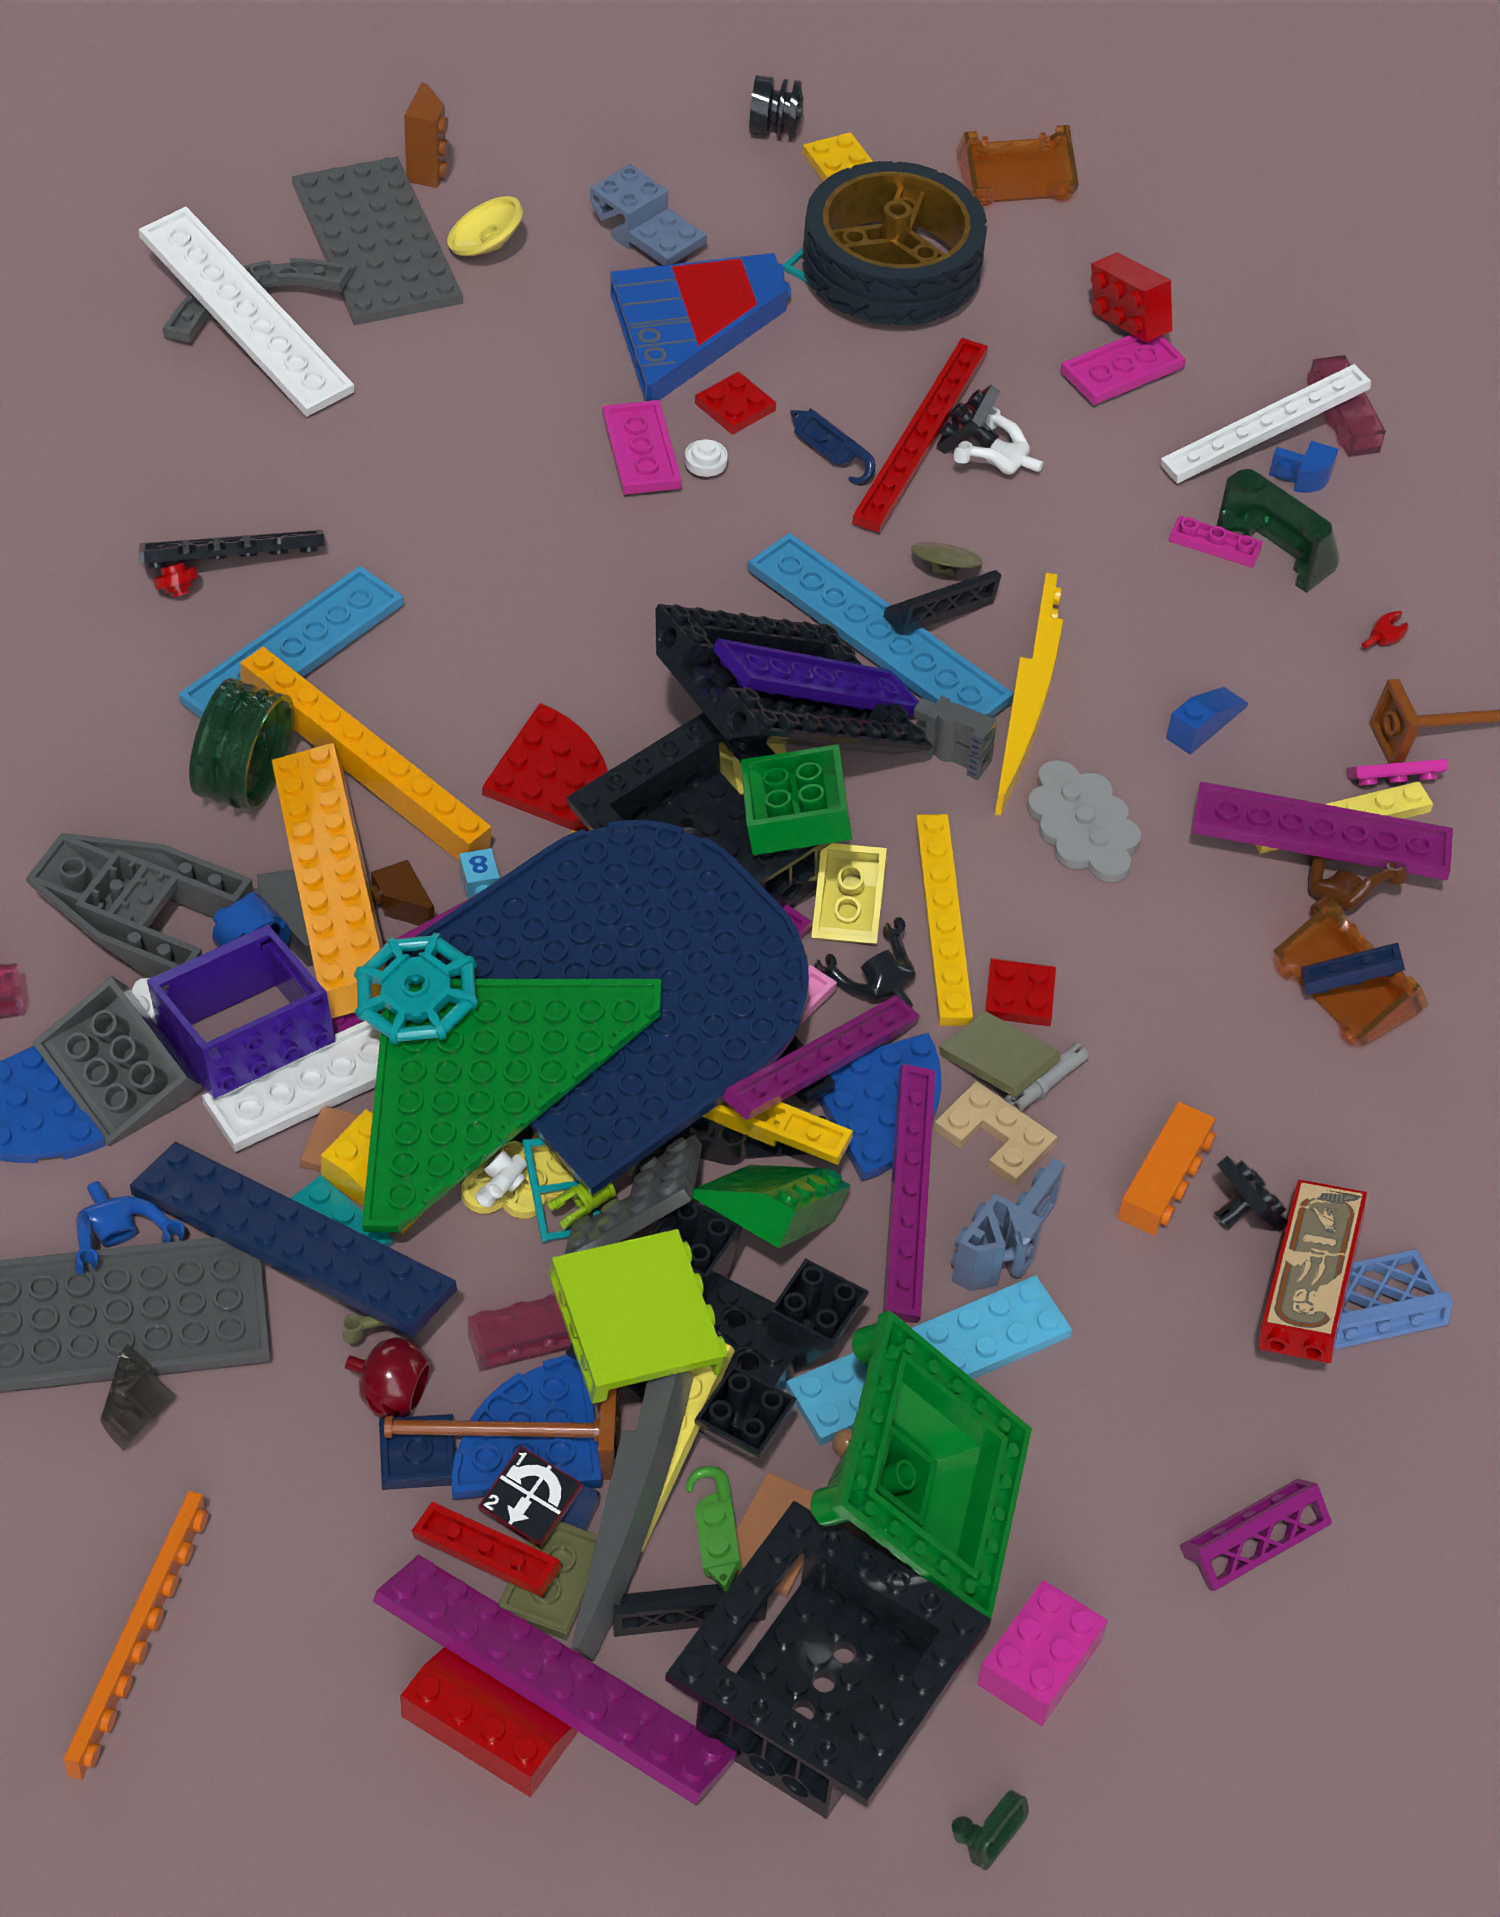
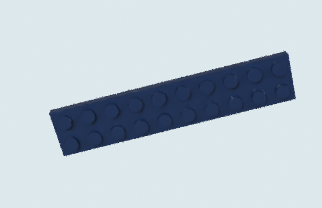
(294, 1238)

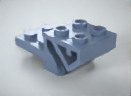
(647, 217)
(1006, 1232)

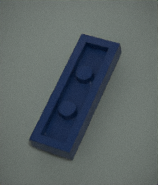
(1353, 968)

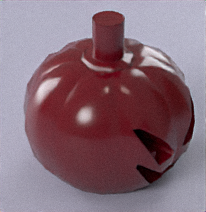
(392, 1377)

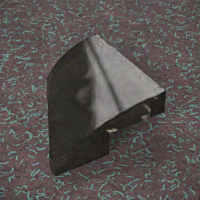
(133, 1399)

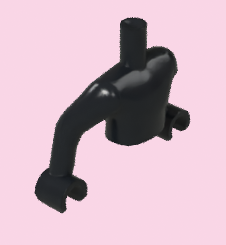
(884, 972)

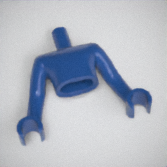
(113, 1223)

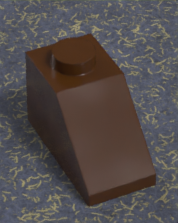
(401, 894)

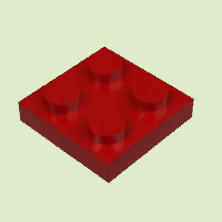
(735, 403)
(1020, 992)

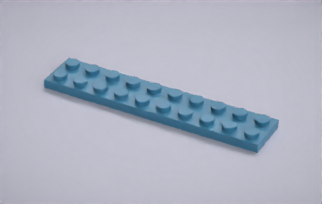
(857, 615)

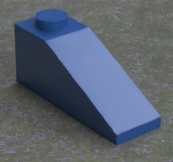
(1203, 717)

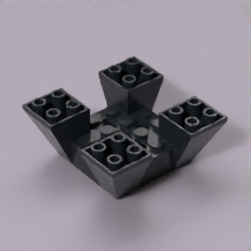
(767, 1337)

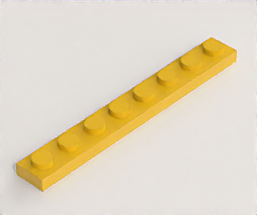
(943, 920)

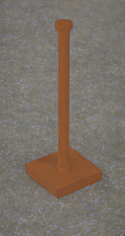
(1398, 724)
(602, 1430)

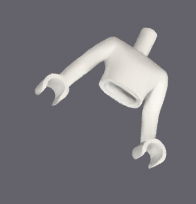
(1001, 454)

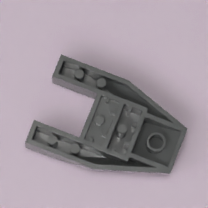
(122, 885)

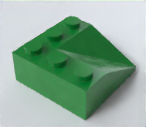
(796, 799)

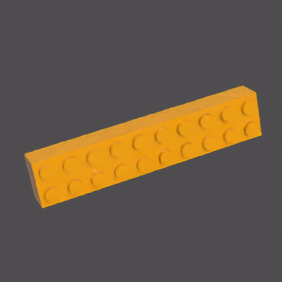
(328, 871)

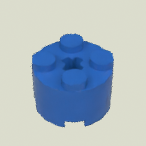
(245, 917)

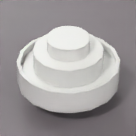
(706, 458)

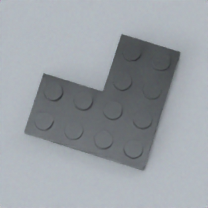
(658, 1188)

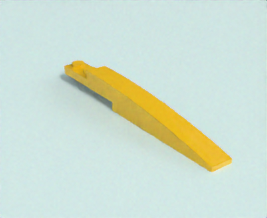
(1031, 691)
(789, 1127)

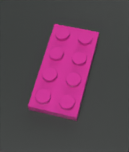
(1121, 367)
(641, 447)

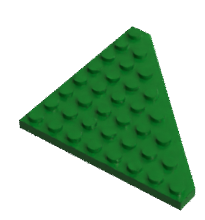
(499, 1069)

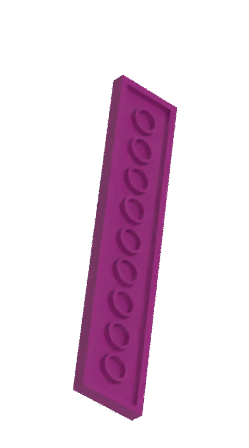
(556, 1678)

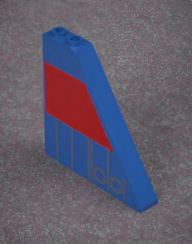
(693, 314)

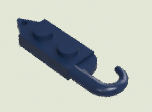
(832, 442)

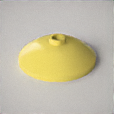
(486, 227)

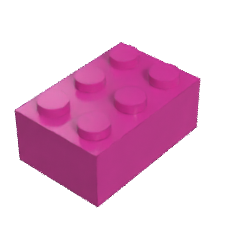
(1042, 1652)

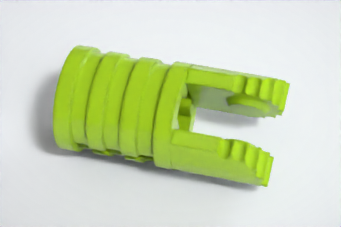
(583, 1200)

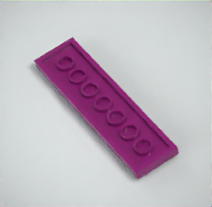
(1322, 830)

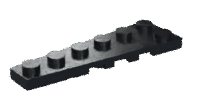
(157, 553)

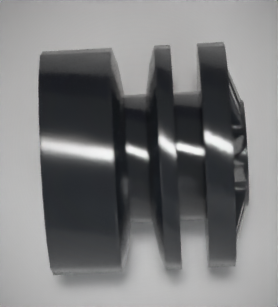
(775, 106)

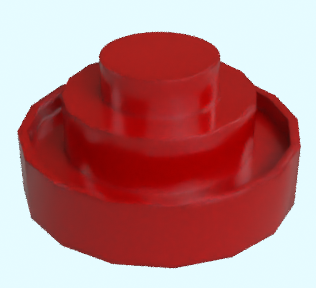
(176, 579)

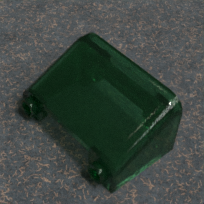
(1260, 506)

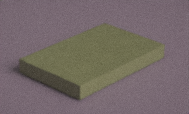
(999, 1053)
(561, 1603)

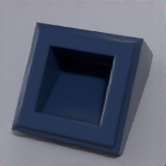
(583, 1508)

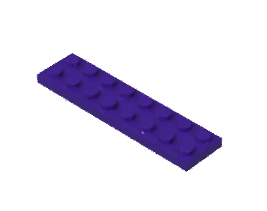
(813, 677)

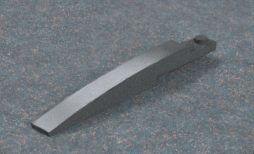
(630, 1505)

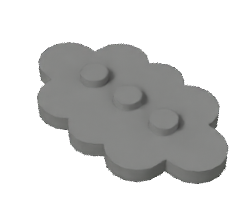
(1084, 821)

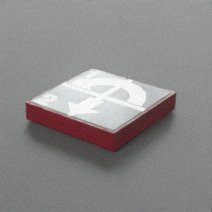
(530, 1497)

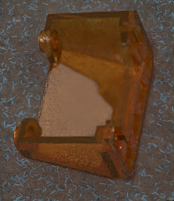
(1019, 167)
(1361, 1009)

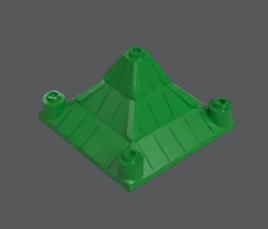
(928, 1465)

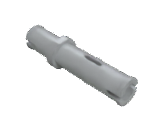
(1039, 1088)

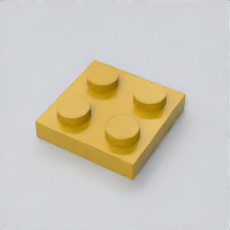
(834, 154)

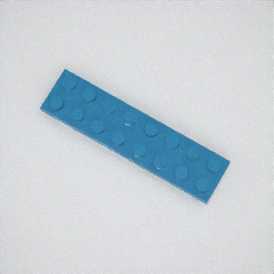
(309, 633)

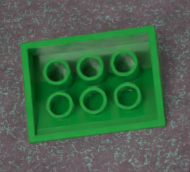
(776, 1200)

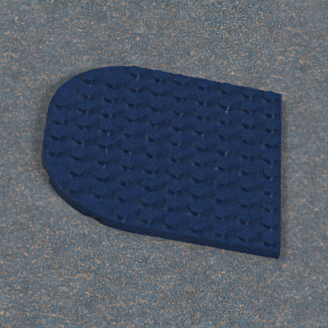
(644, 907)

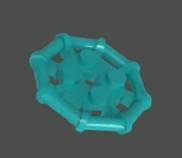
(417, 1005)

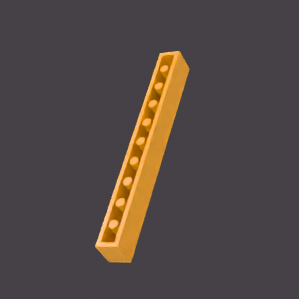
(371, 759)

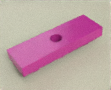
(1215, 541)
(1397, 771)

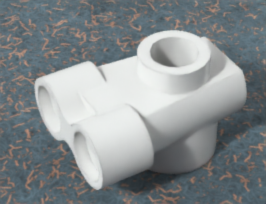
(504, 1175)

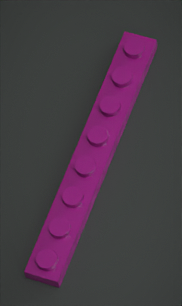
(820, 1057)
(909, 1193)

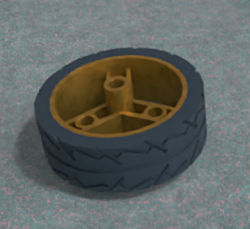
(887, 268)

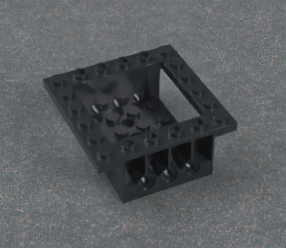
(683, 785)
(850, 1597)

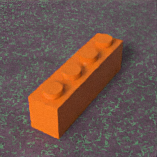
(1167, 1168)

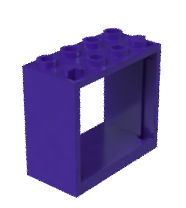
(225, 979)

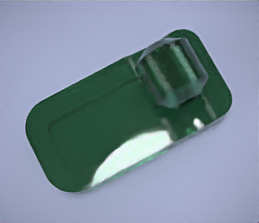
(998, 1829)

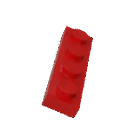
(486, 1549)

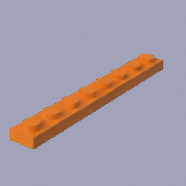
(132, 1644)

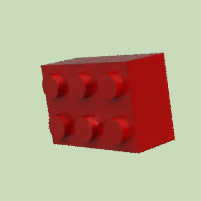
(1131, 296)

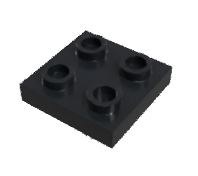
(969, 420)
(1250, 1196)

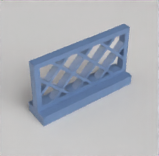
(1396, 1318)

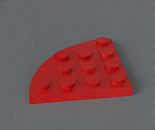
(545, 766)

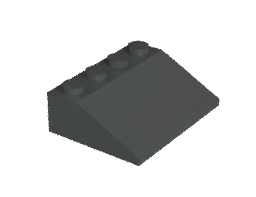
(116, 1062)

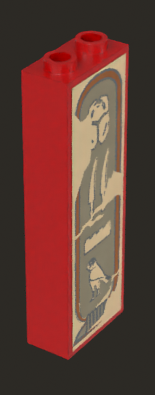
(1313, 1271)

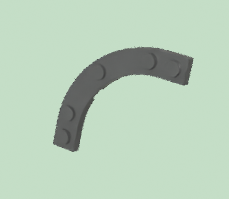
(304, 272)

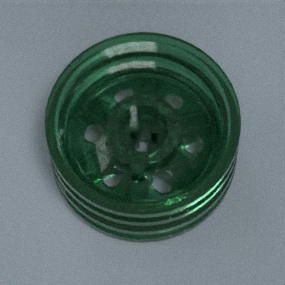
(237, 744)

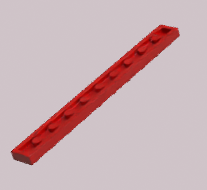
(919, 435)

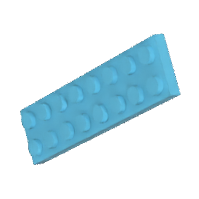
(972, 1337)

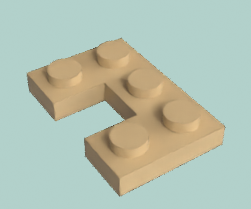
(1022, 1137)

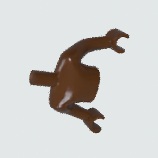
(1346, 887)

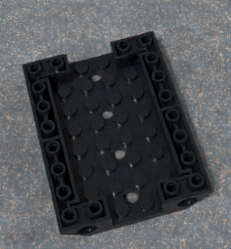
(686, 648)

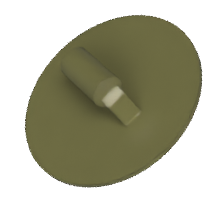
(945, 554)

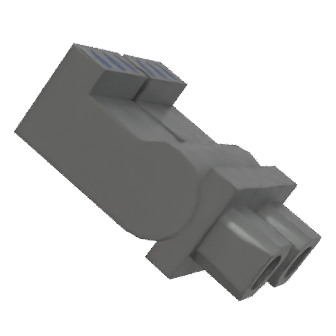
(957, 734)

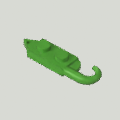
(717, 1528)

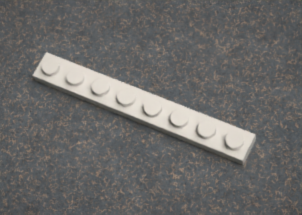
(1265, 423)

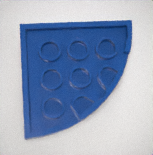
(868, 1099)
(40, 1114)
(541, 1395)

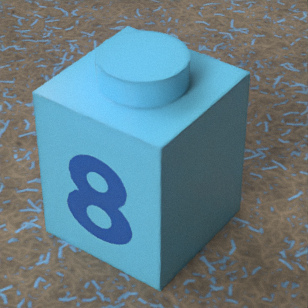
(477, 871)

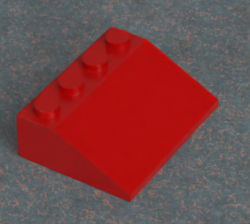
(485, 1721)

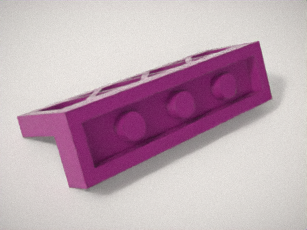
(1252, 1520)

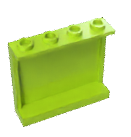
(635, 1312)

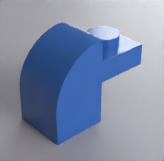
(1307, 471)

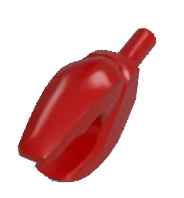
(1385, 632)

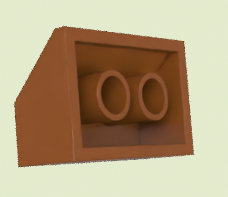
(426, 139)

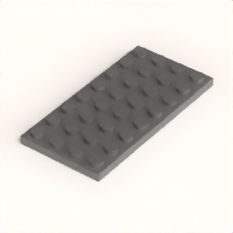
(376, 225)
(169, 1301)

